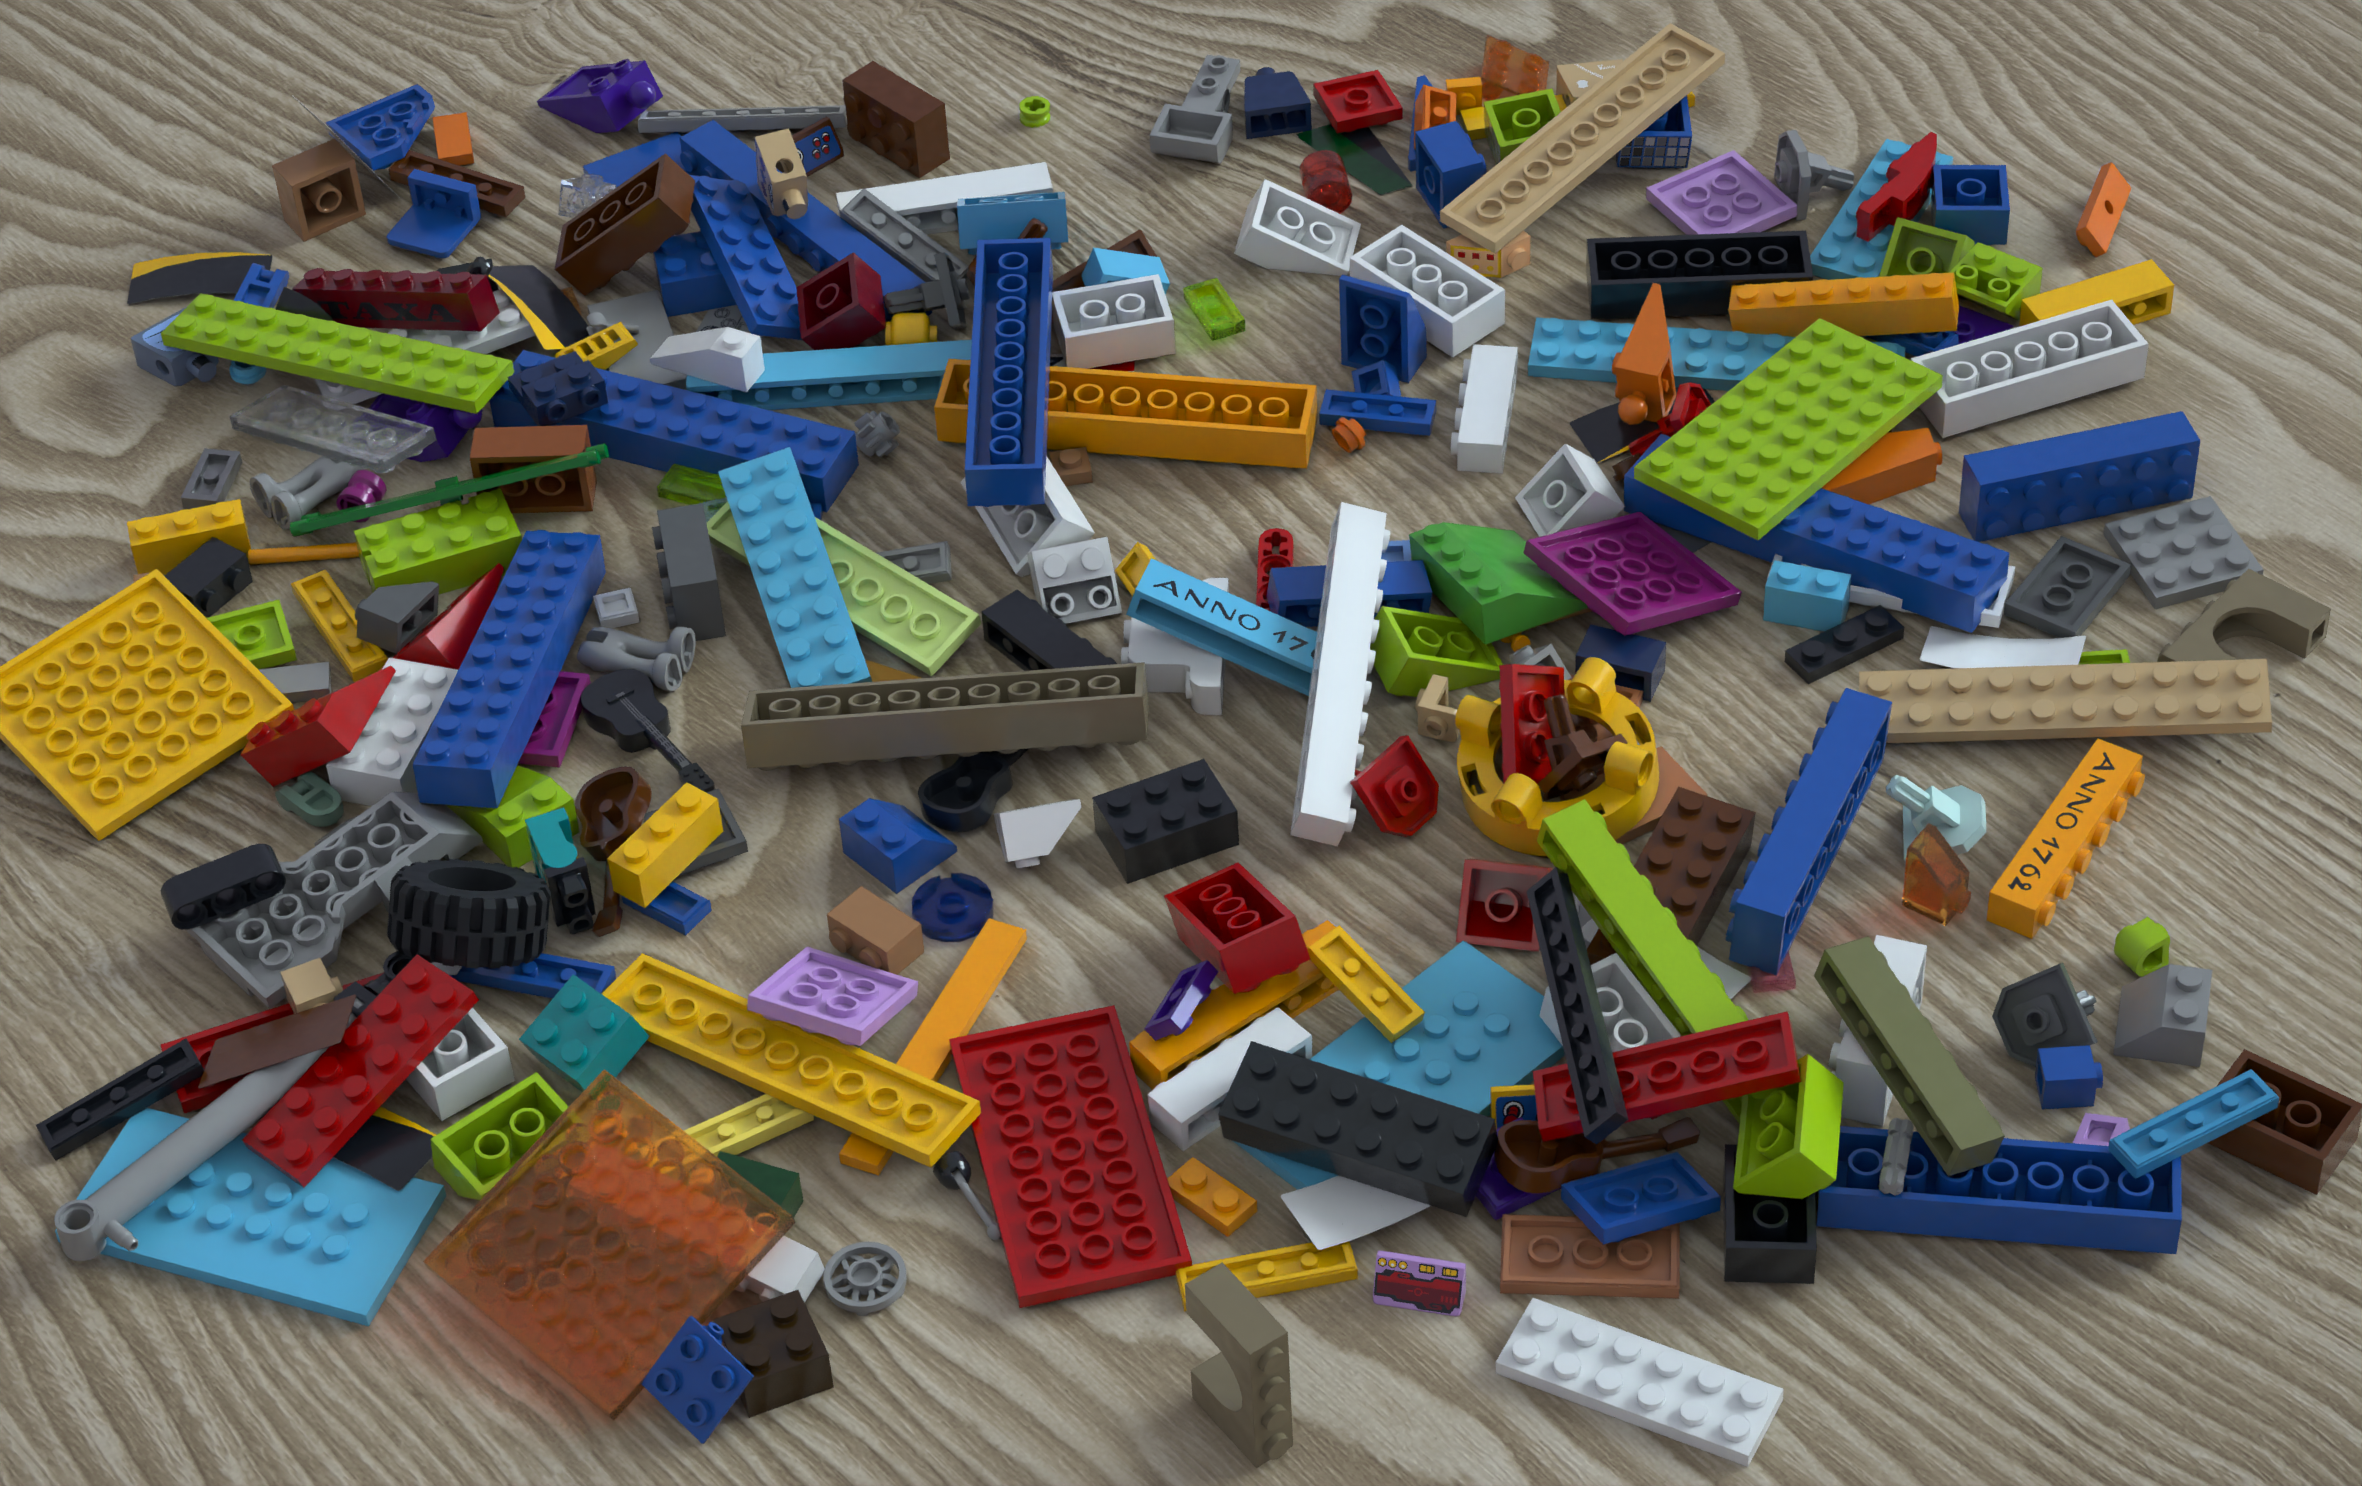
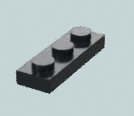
(1844, 644)

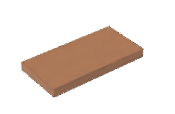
(1567, 1259)

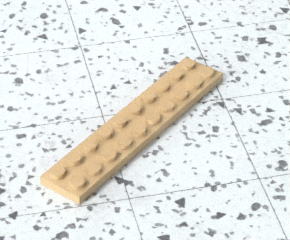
(1581, 138)
(2074, 700)

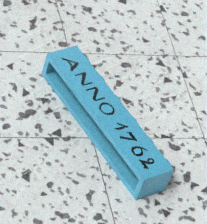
(1225, 625)

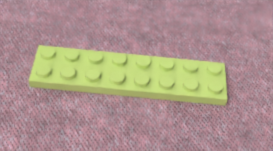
(880, 597)

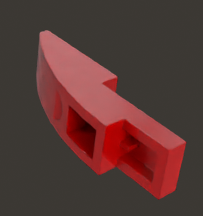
(1904, 193)

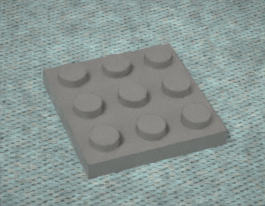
(2181, 551)

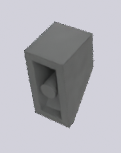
(396, 614)

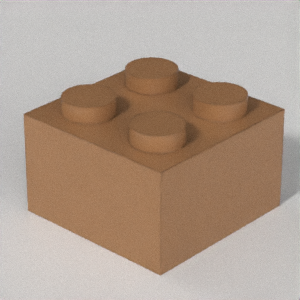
(319, 189)

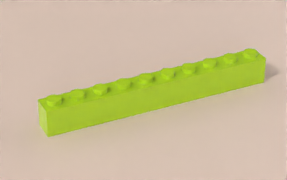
(1637, 924)

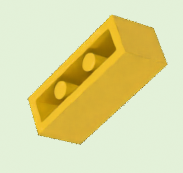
(170, 538)
(665, 845)

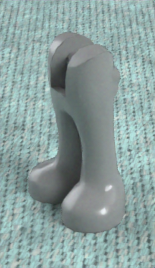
(303, 492)
(660, 661)

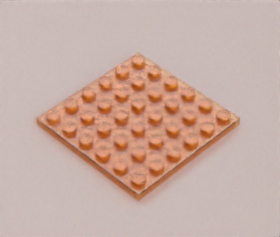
(608, 1242)

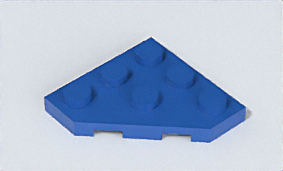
(386, 127)

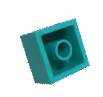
(583, 1035)

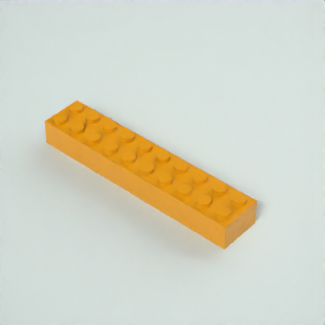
(1159, 415)

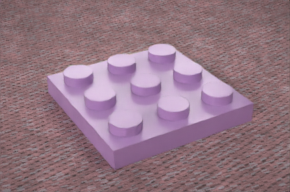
(1721, 198)
(832, 996)

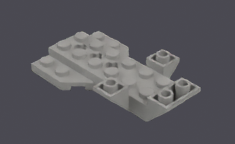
(330, 890)

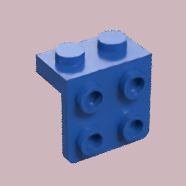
(440, 215)

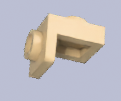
(1434, 715)

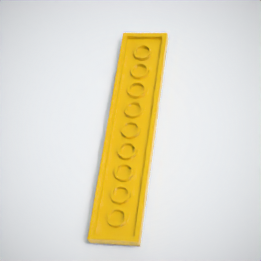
(792, 1065)

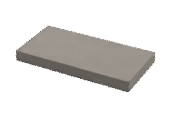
(654, 328)

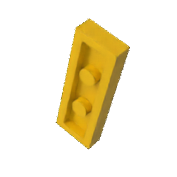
(1365, 984)

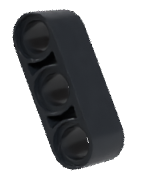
(223, 886)

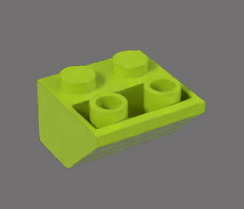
(1996, 279)

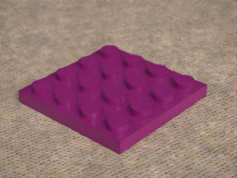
(1632, 573)

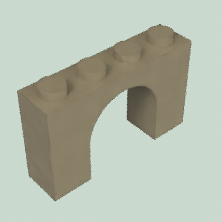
(2255, 609)
(1249, 1380)

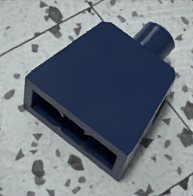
(1275, 104)

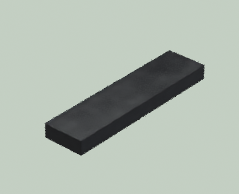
(120, 1099)

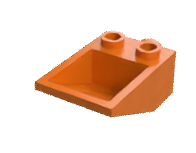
(1646, 366)

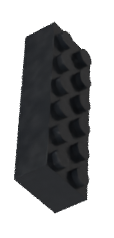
(1691, 270)
(1358, 1128)

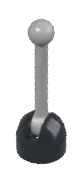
(955, 1173)

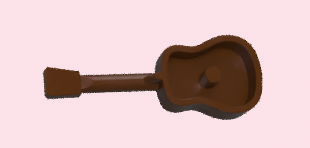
(610, 812)
(1544, 1166)

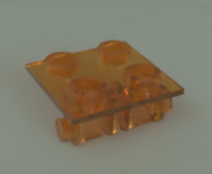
(1511, 70)

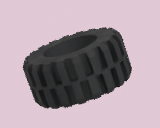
(468, 913)

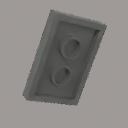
(2067, 589)

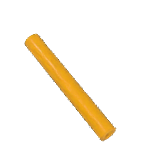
(303, 553)

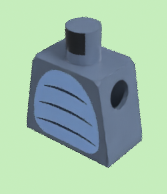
(170, 363)

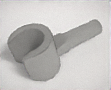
(598, 323)

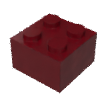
(841, 305)

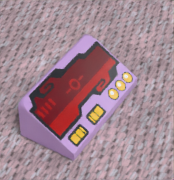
(1419, 1283)

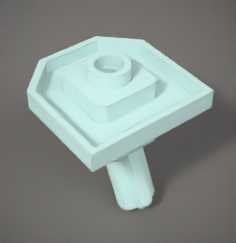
(1954, 811)

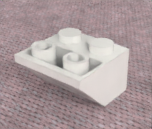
(1075, 580)

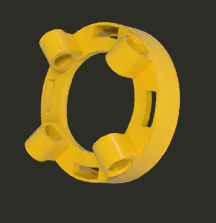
(1515, 810)

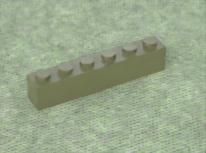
(1909, 1056)

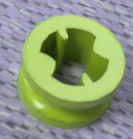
(1034, 111)

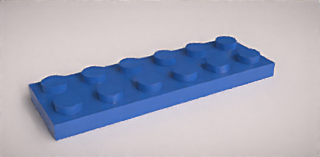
(747, 257)

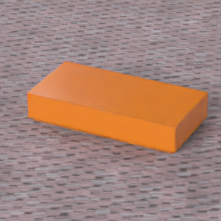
(453, 139)

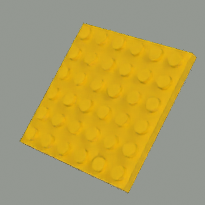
(131, 703)

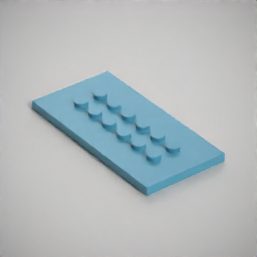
(1474, 1035)
(267, 1236)

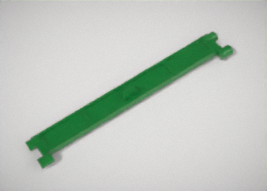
(449, 490)

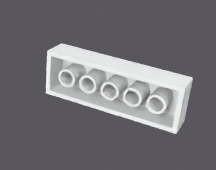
(2033, 367)

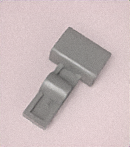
(1202, 125)

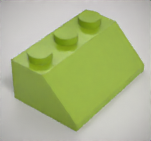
(1790, 1135)
(495, 1136)

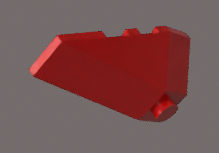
(452, 632)

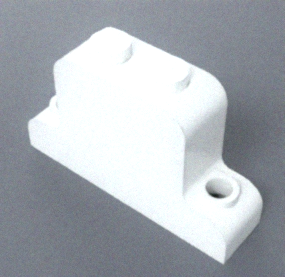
(1176, 664)

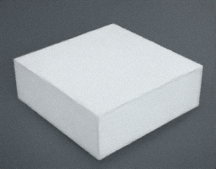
(616, 608)

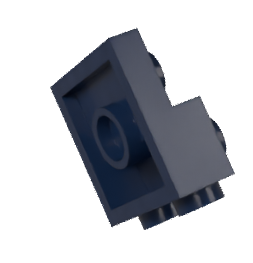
(559, 389)

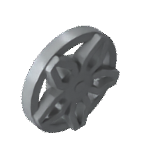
(865, 1277)

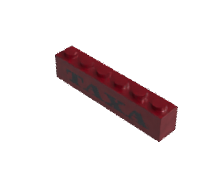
(402, 299)

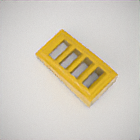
(601, 347)

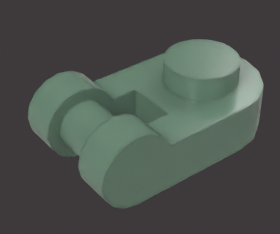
(312, 800)

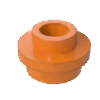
(1349, 434)

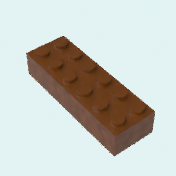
(1691, 861)

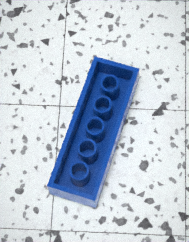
(2078, 476)

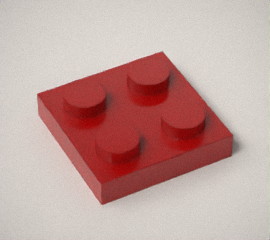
(1357, 101)

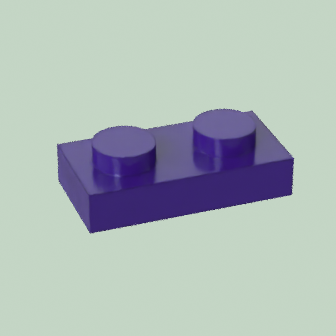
(1185, 994)

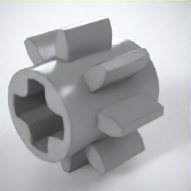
(876, 433)

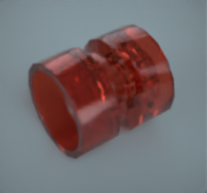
(1326, 180)

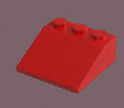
(316, 731)

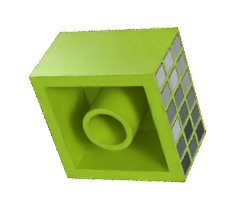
(1516, 118)

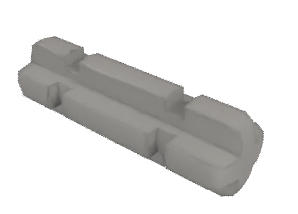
(1896, 1156)

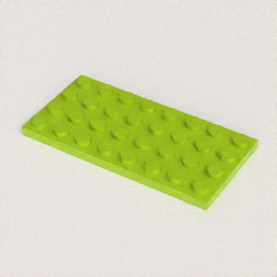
(1788, 428)

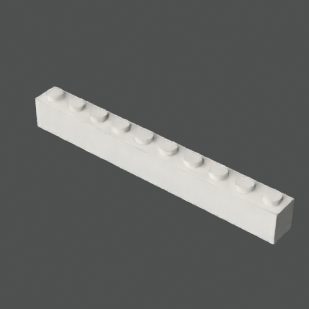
(1339, 675)

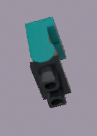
(564, 873)

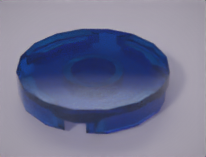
(952, 907)

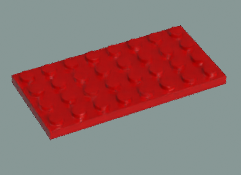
(1069, 1157)

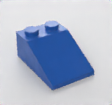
(1380, 326)

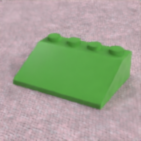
(1489, 579)

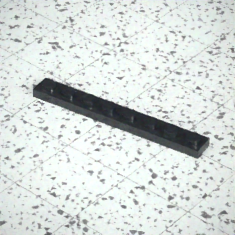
(1577, 1006)

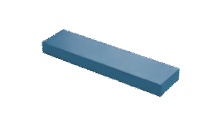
(2193, 1123)

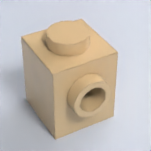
(309, 985)

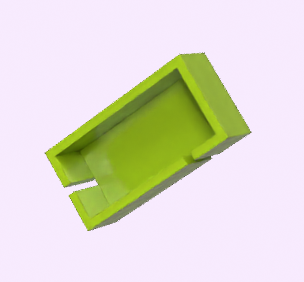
(441, 544)

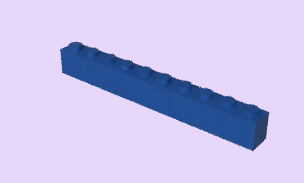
(817, 236)

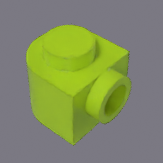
(2143, 946)

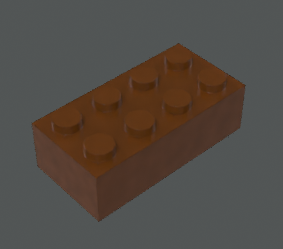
(625, 225)

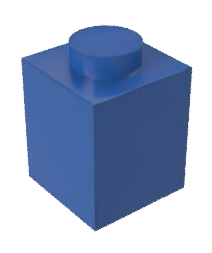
(2067, 1077)

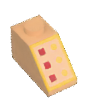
(1506, 261)

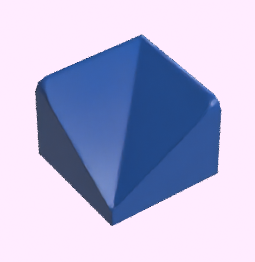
(1377, 379)

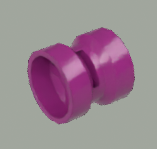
(362, 489)

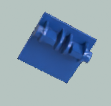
(697, 1378)

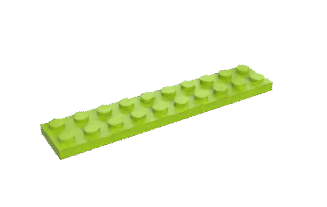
(338, 353)

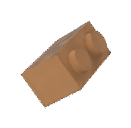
(875, 932)

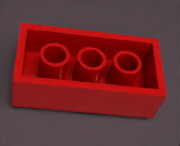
(1237, 928)

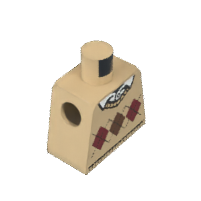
(787, 190)

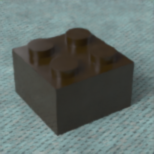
(780, 1349)

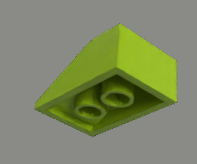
(1421, 644)
(505, 827)

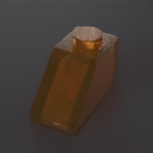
(1935, 878)

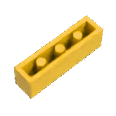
(2138, 291)

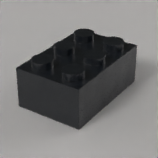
(1165, 821)
(1766, 1235)

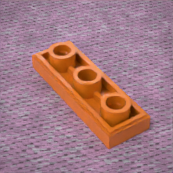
(2103, 210)

